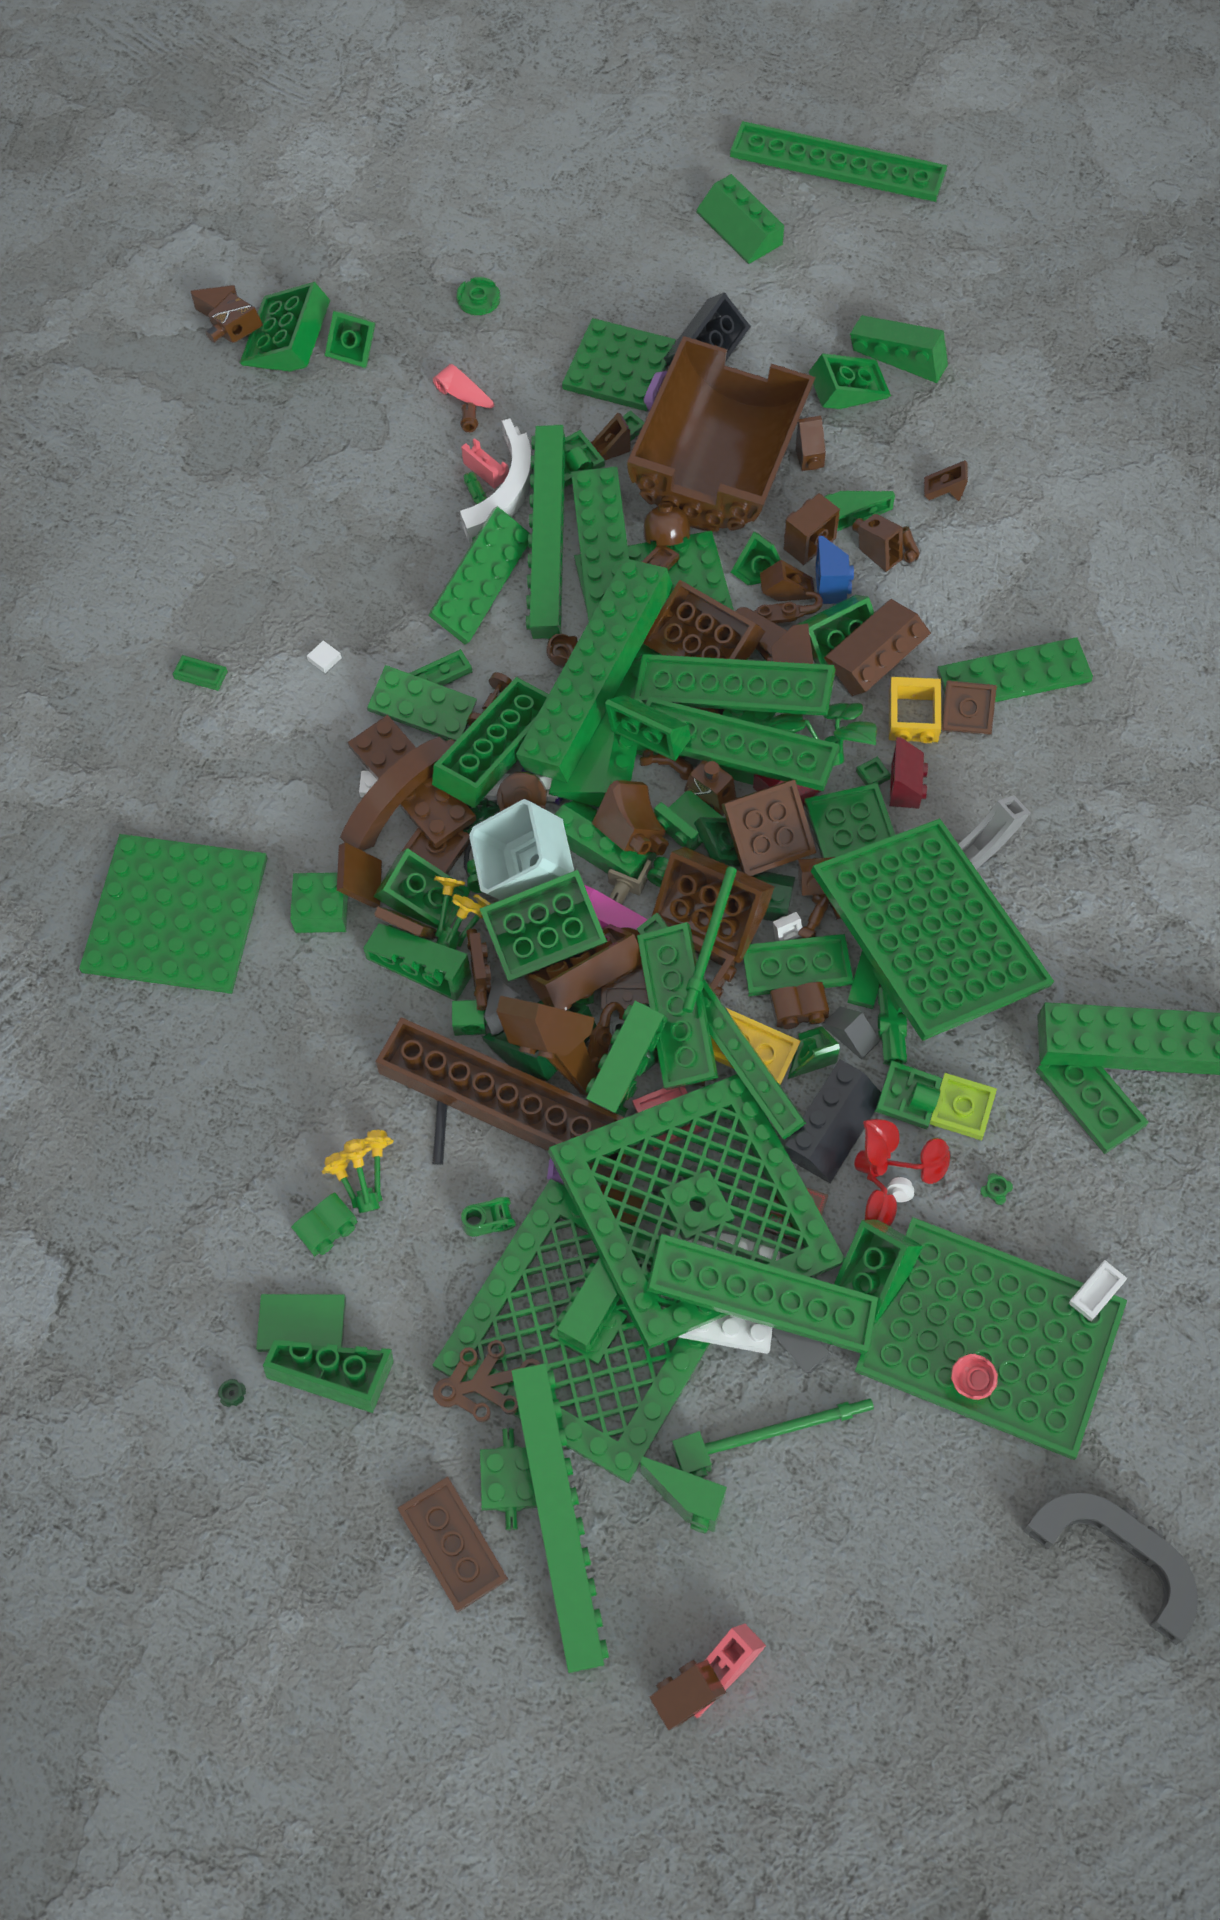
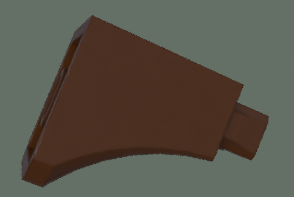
(630, 819)

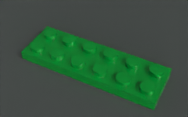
(480, 575)
(1024, 670)
(685, 1042)

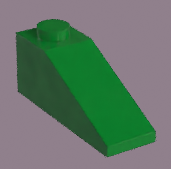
(860, 505)

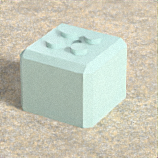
(519, 850)

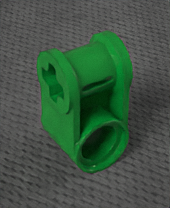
(490, 1217)

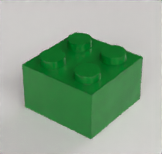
(317, 904)

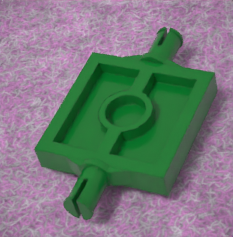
(506, 1480)

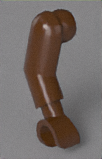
(681, 765)
(822, 903)

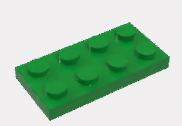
(421, 704)
(796, 963)
(1094, 1103)

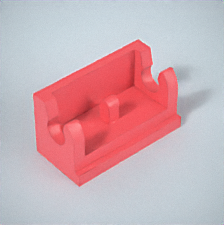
(484, 464)

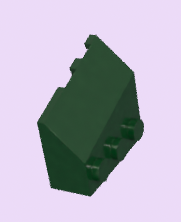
(526, 1062)

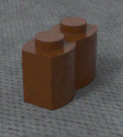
(799, 1005)

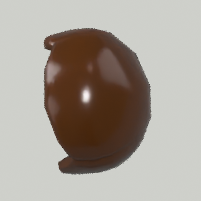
(560, 648)

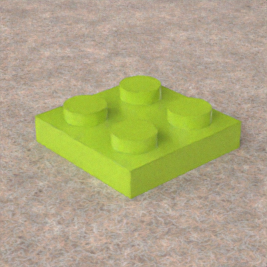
(963, 1106)

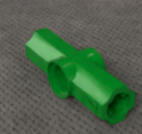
(892, 1030)

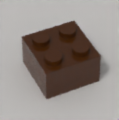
(803, 527)

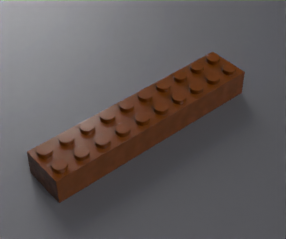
(490, 1090)

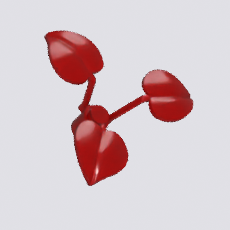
(880, 1141)

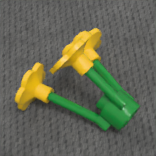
(450, 936)

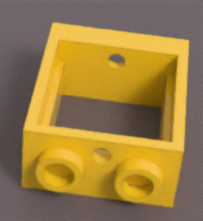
(916, 690)

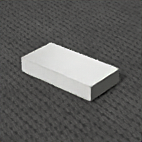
(1097, 1290)

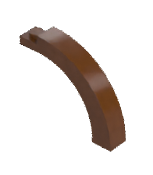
(390, 791)

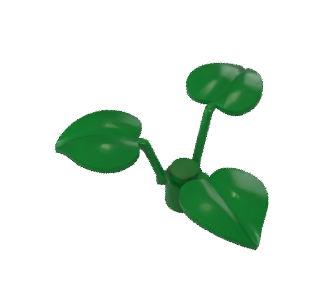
(856, 731)

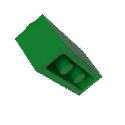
(589, 1308)

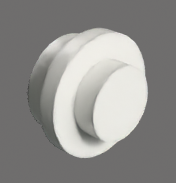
(901, 1189)

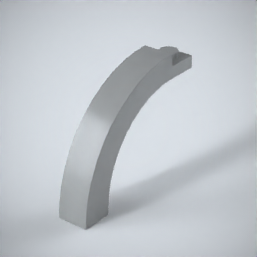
(994, 830)

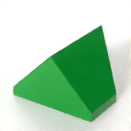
(754, 559)
(814, 1052)

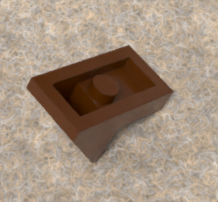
(951, 479)

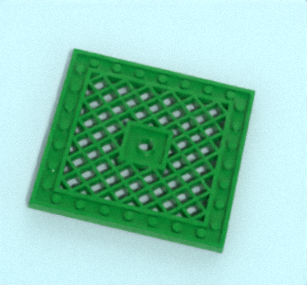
(630, 1280)
(614, 1456)

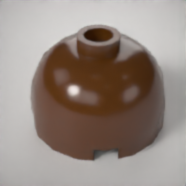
(666, 525)

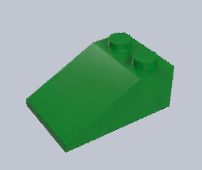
(847, 381)
(414, 892)
(878, 1262)
(690, 1496)

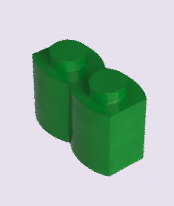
(325, 1224)

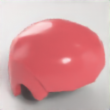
(974, 1376)

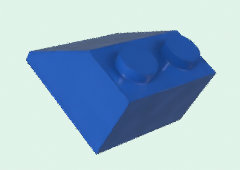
(832, 572)

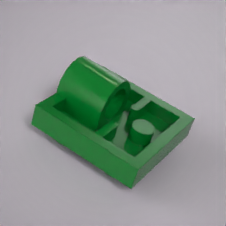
(580, 455)
(909, 1095)

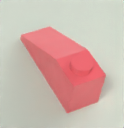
(734, 1655)

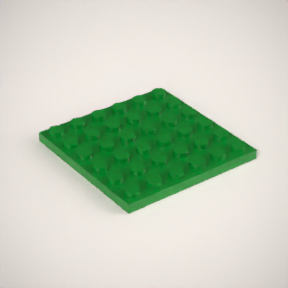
(174, 913)

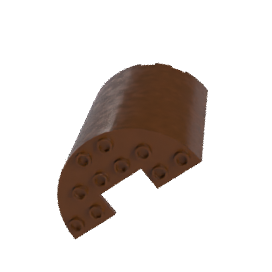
(716, 437)

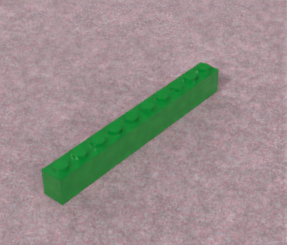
(547, 532)
(558, 1520)

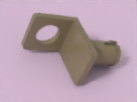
(626, 884)

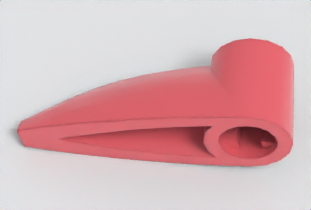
(456, 383)

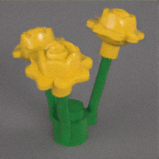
(355, 1151)

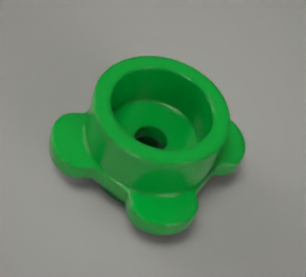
(996, 1181)

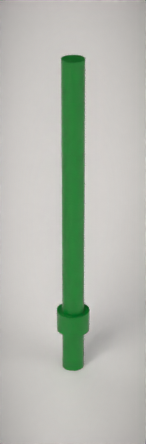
(696, 984)
(842, 1411)

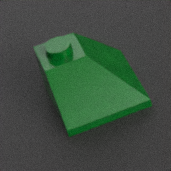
(350, 338)

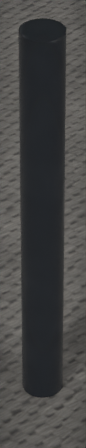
(440, 1130)

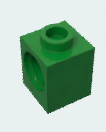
(467, 1019)
(692, 1454)

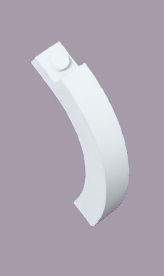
(512, 491)

